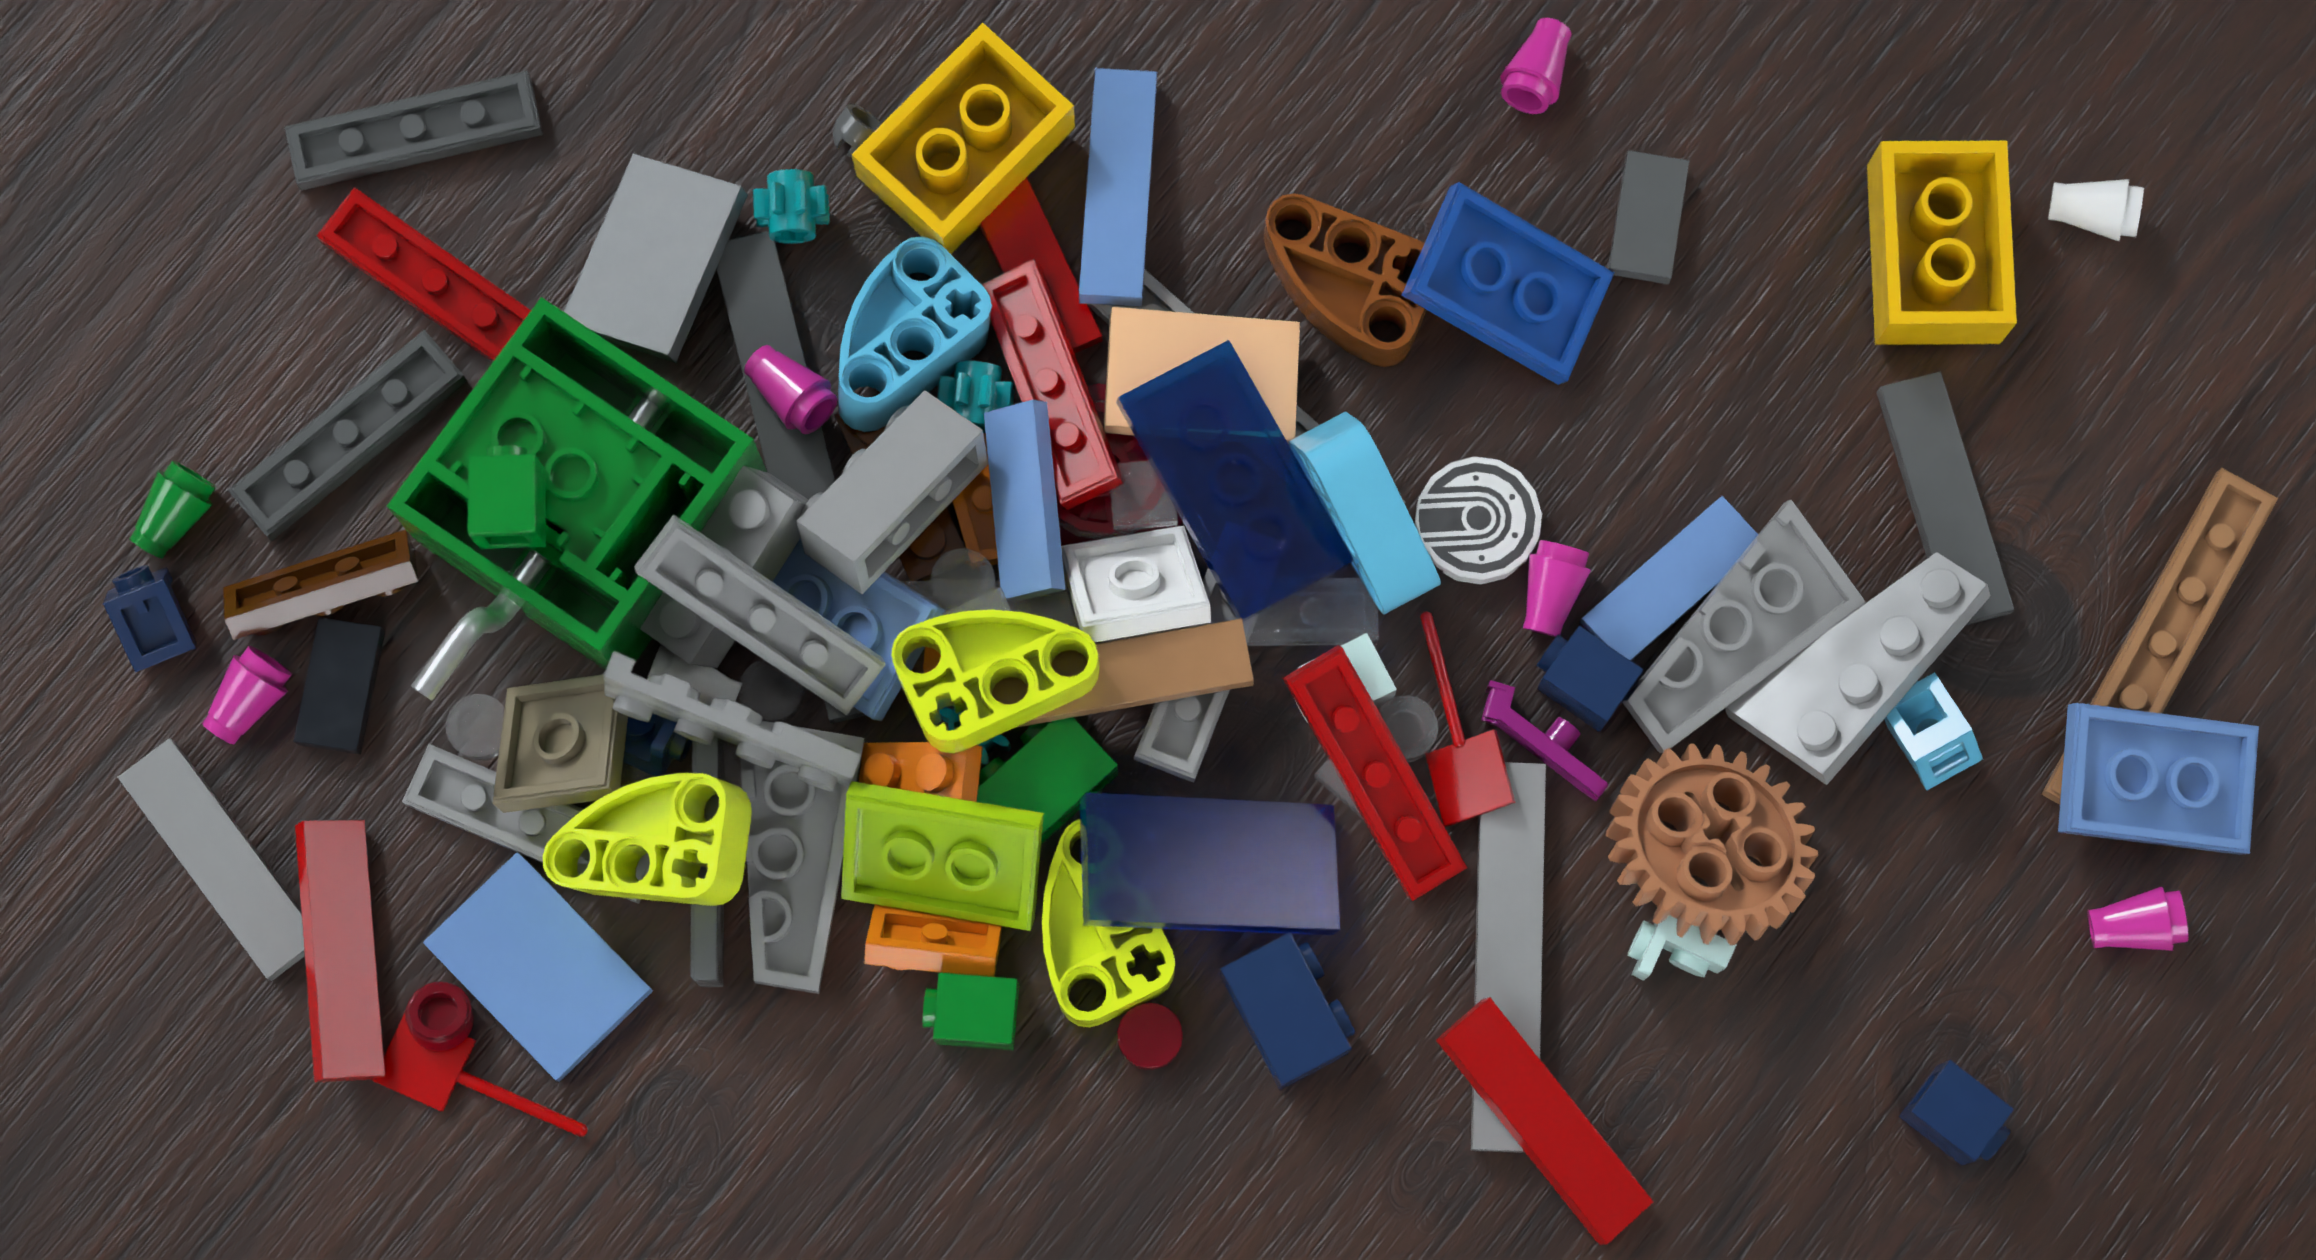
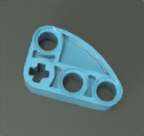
(898, 314)
(1366, 510)

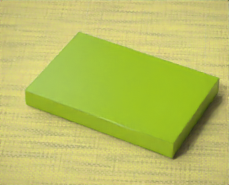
(941, 855)

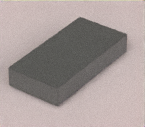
(1648, 217)

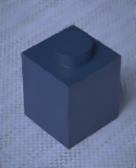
(1586, 677)
(1958, 1114)

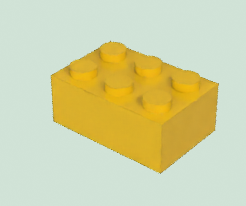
(964, 139)
(1941, 242)

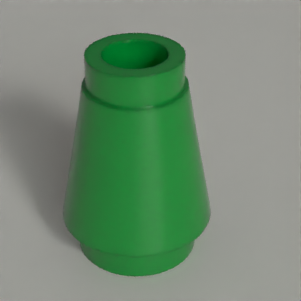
(171, 508)

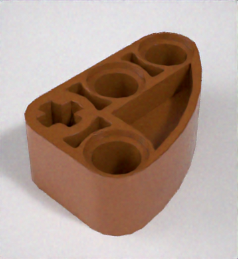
(1341, 295)

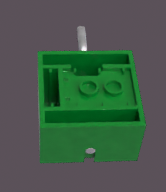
(617, 466)

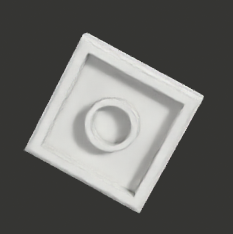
(1135, 584)

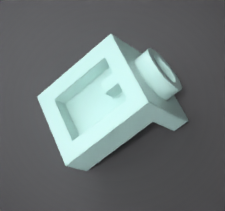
(1687, 951)

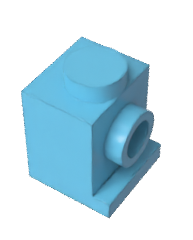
(1933, 732)

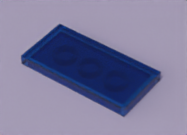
(1234, 481)
(1208, 864)

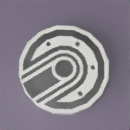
(1478, 519)

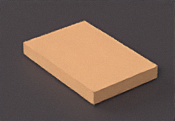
(1155, 341)

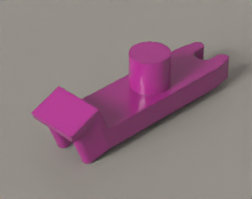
(1548, 747)

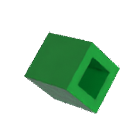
(506, 499)
(972, 1011)

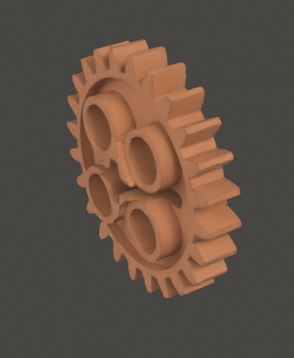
(1711, 844)

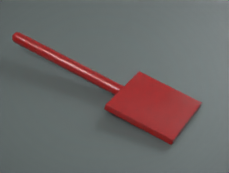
(1471, 772)
(432, 1076)

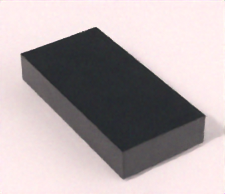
(339, 686)

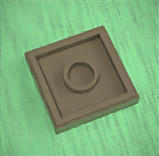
(559, 745)

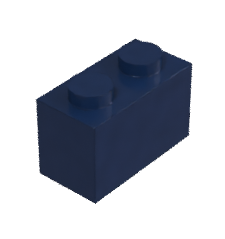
(1287, 1010)

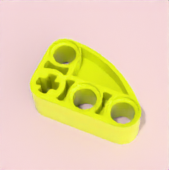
(978, 653)
(669, 824)
(1095, 952)

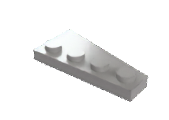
(1754, 621)
(1854, 674)
(818, 760)
(793, 868)

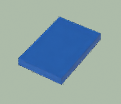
(1508, 283)

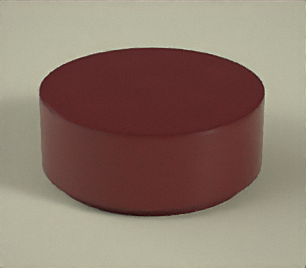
(439, 1016)
(1150, 1036)

